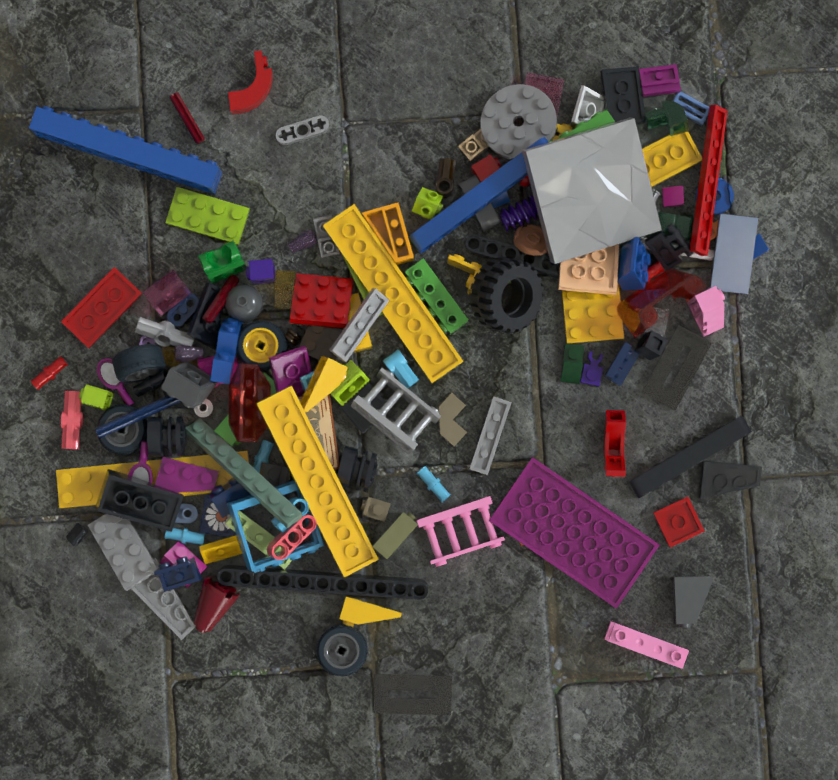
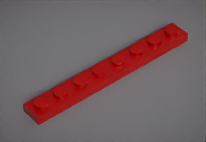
(708, 180)

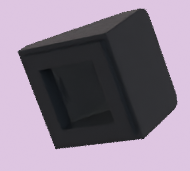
(77, 534)

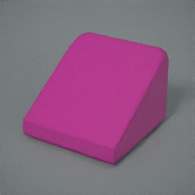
(673, 196)

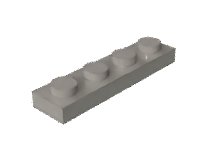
(359, 325)
(490, 436)

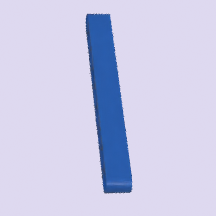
(471, 202)

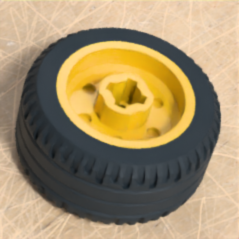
(257, 333)

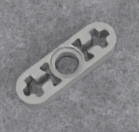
(314, 120)

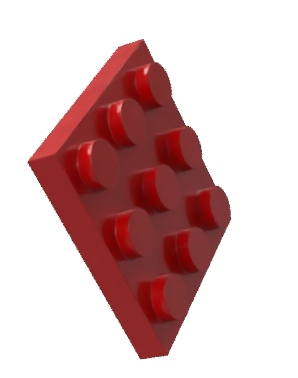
(321, 300)

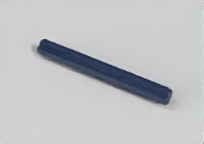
(135, 416)

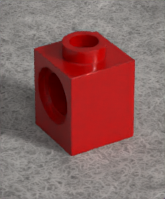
(485, 167)

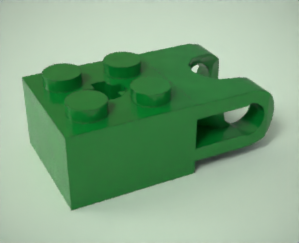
(222, 262)

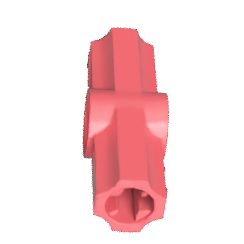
(71, 420)

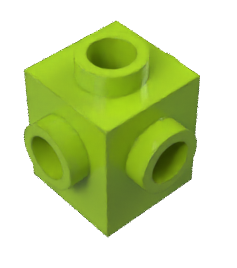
(428, 203)

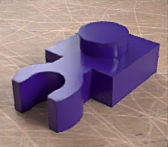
(592, 373)

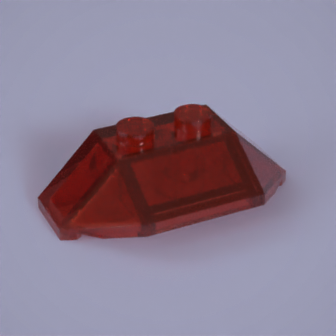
(245, 390)

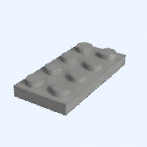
(123, 549)

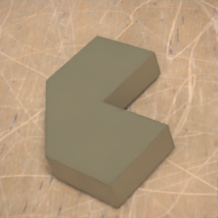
(448, 427)

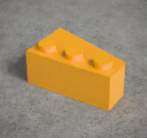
(391, 231)

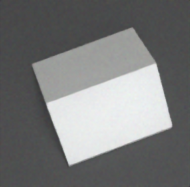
(587, 105)

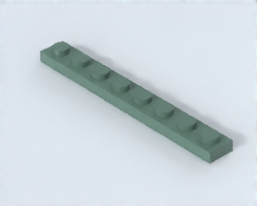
(244, 473)

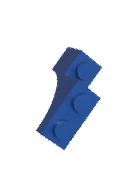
(226, 351)

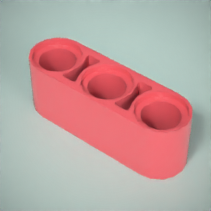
(282, 538)

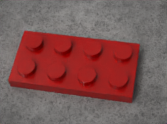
(101, 307)

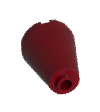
(213, 604)

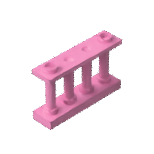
(446, 519)
(646, 645)

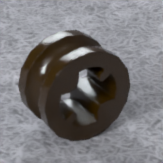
(292, 336)

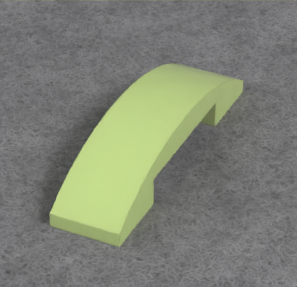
(256, 535)

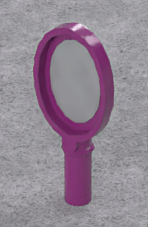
(108, 377)
(142, 470)

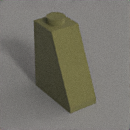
(396, 534)

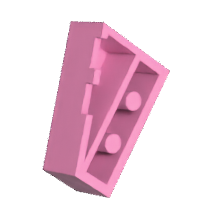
(708, 310)

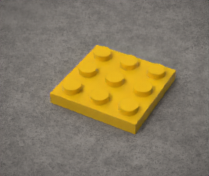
(591, 317)

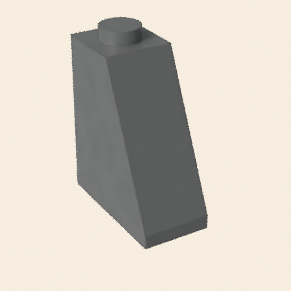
(689, 597)

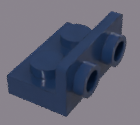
(621, 364)

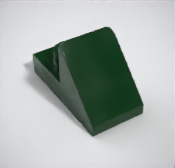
(572, 363)

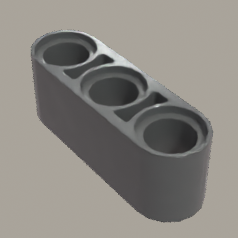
(485, 217)

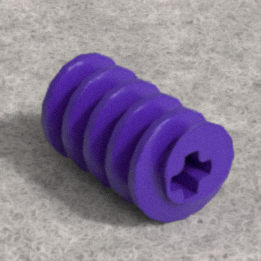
(519, 213)

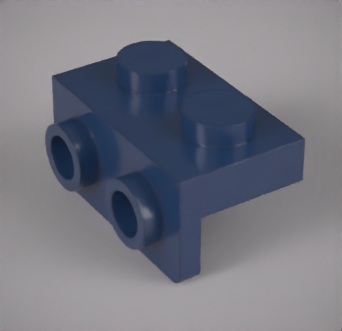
(178, 574)

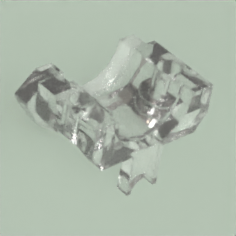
(661, 323)

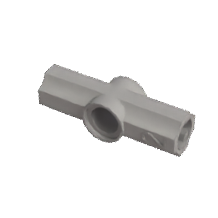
(163, 333)

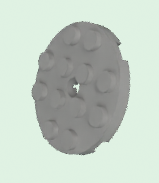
(514, 103)

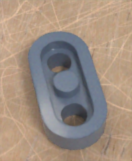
(181, 518)

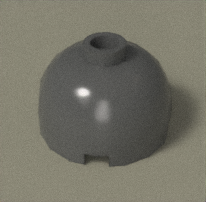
(244, 303)

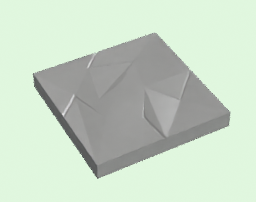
(592, 190)

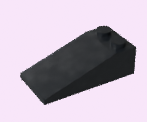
(138, 501)

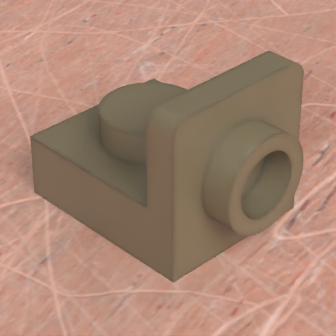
(375, 508)

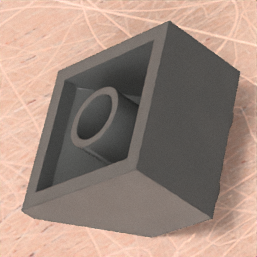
(188, 384)

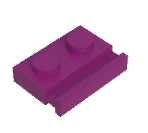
(660, 80)

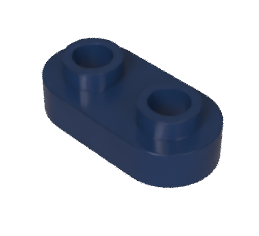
(183, 310)

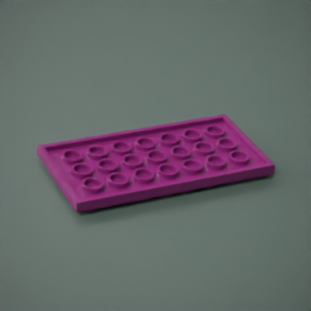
(574, 532)

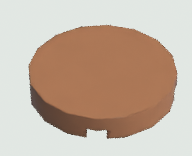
(530, 240)

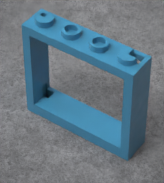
(260, 564)

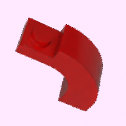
(256, 93)
(614, 443)

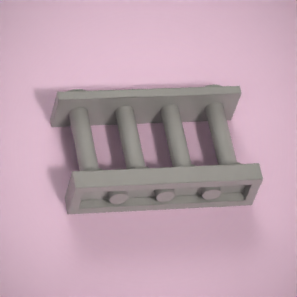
(393, 429)

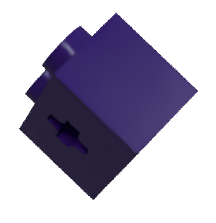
(261, 271)

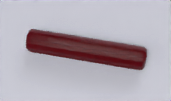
(187, 118)
(220, 299)

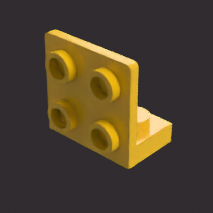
(473, 268)

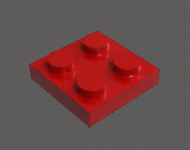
(678, 522)

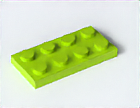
(207, 215)

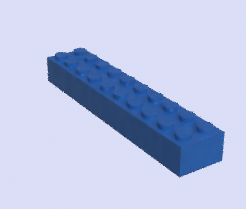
(126, 150)

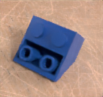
(633, 265)

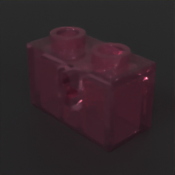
(167, 292)

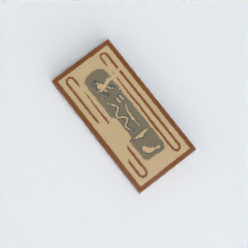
(323, 425)

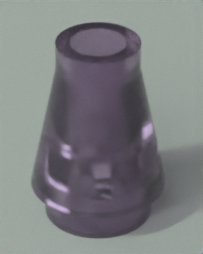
(303, 241)
(187, 353)

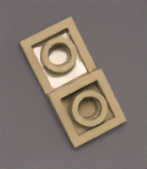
(474, 145)

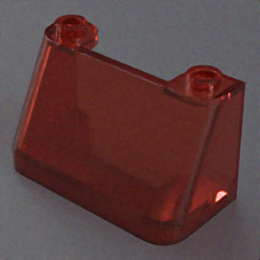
(638, 309)

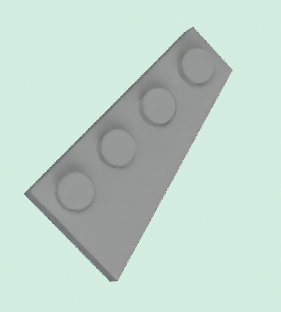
(165, 605)

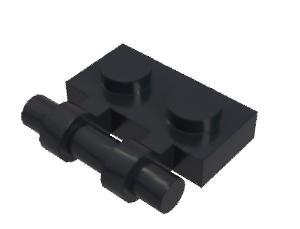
(663, 249)

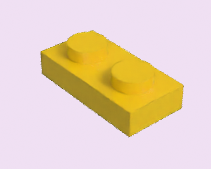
(220, 549)

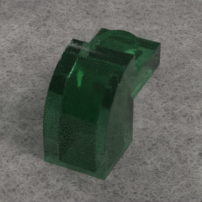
(669, 114)

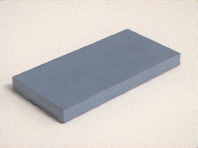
(734, 253)

